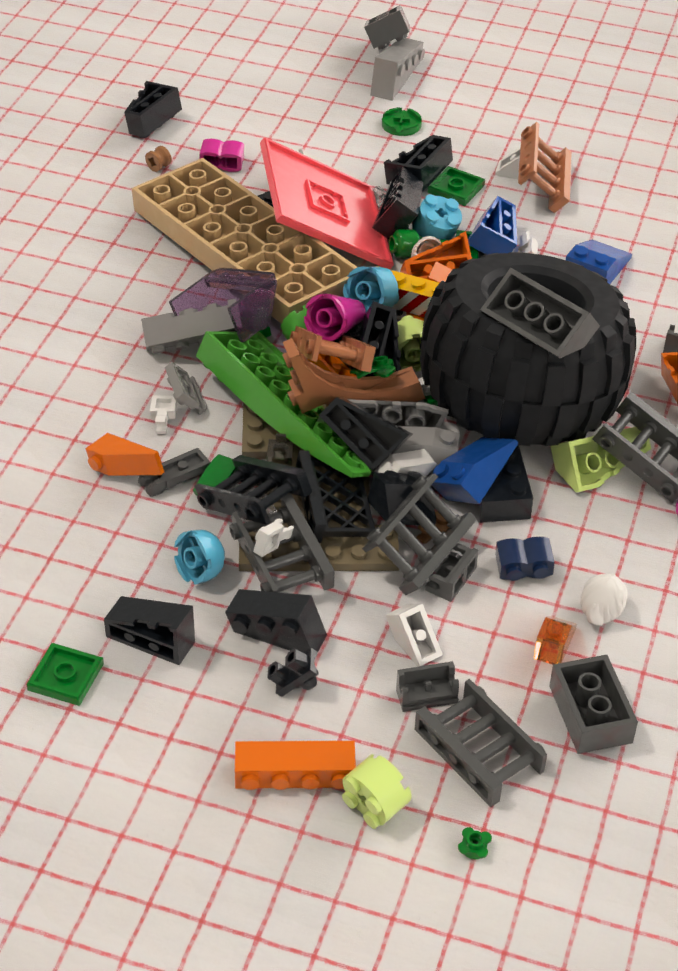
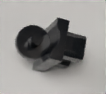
(296, 673)

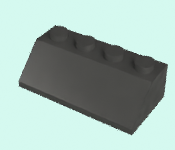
(540, 315)

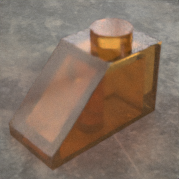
(554, 640)

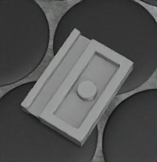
(185, 388)

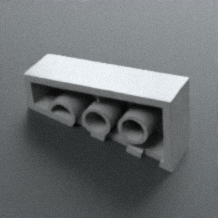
(394, 67)
(187, 328)

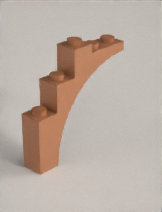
(316, 386)

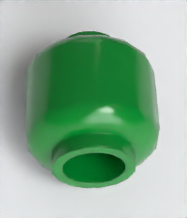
(402, 242)

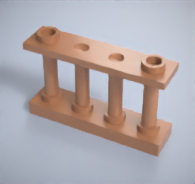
(559, 166)
(347, 350)

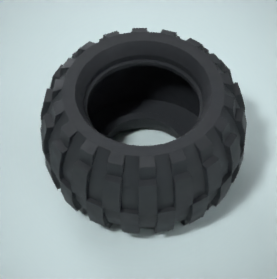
(505, 382)

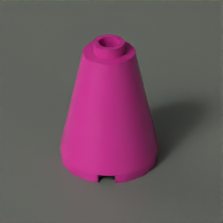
(333, 315)

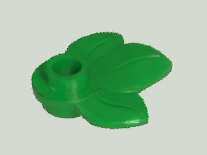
(380, 367)

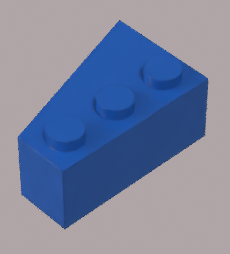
(496, 228)

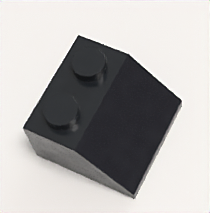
(391, 489)

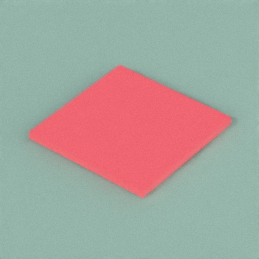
(324, 203)

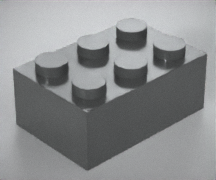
(387, 27)
(593, 704)

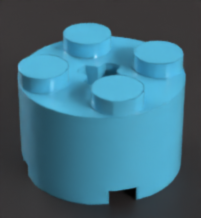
(438, 217)
(371, 285)

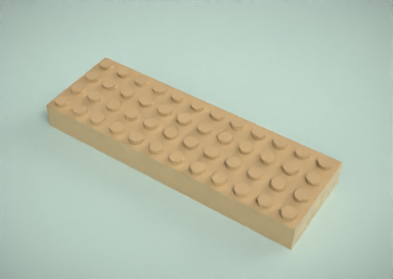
(238, 230)

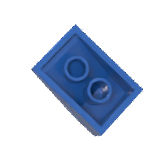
(599, 258)
(473, 469)

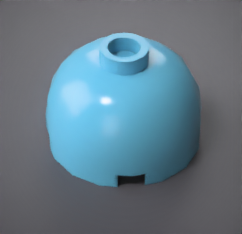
(199, 556)

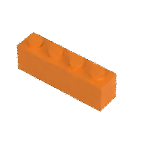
(293, 764)

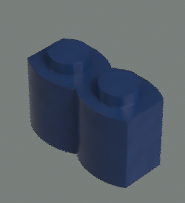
(524, 558)

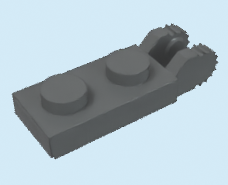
(176, 471)

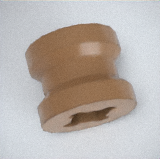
(158, 158)

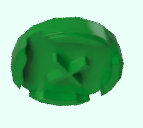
(401, 122)

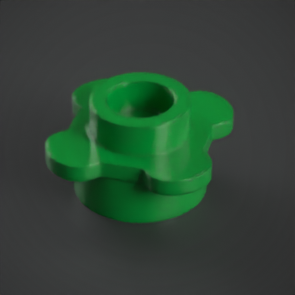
(472, 850)

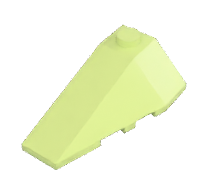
(586, 463)

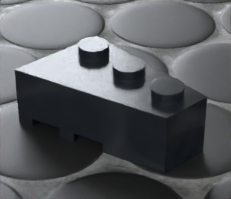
(424, 161)

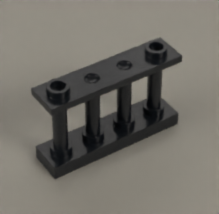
(252, 473)

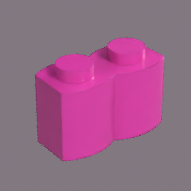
(223, 155)

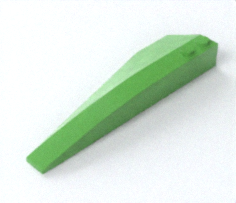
(260, 379)

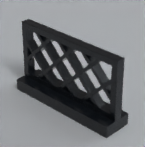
(319, 515)

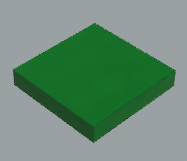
(456, 185)
(65, 674)

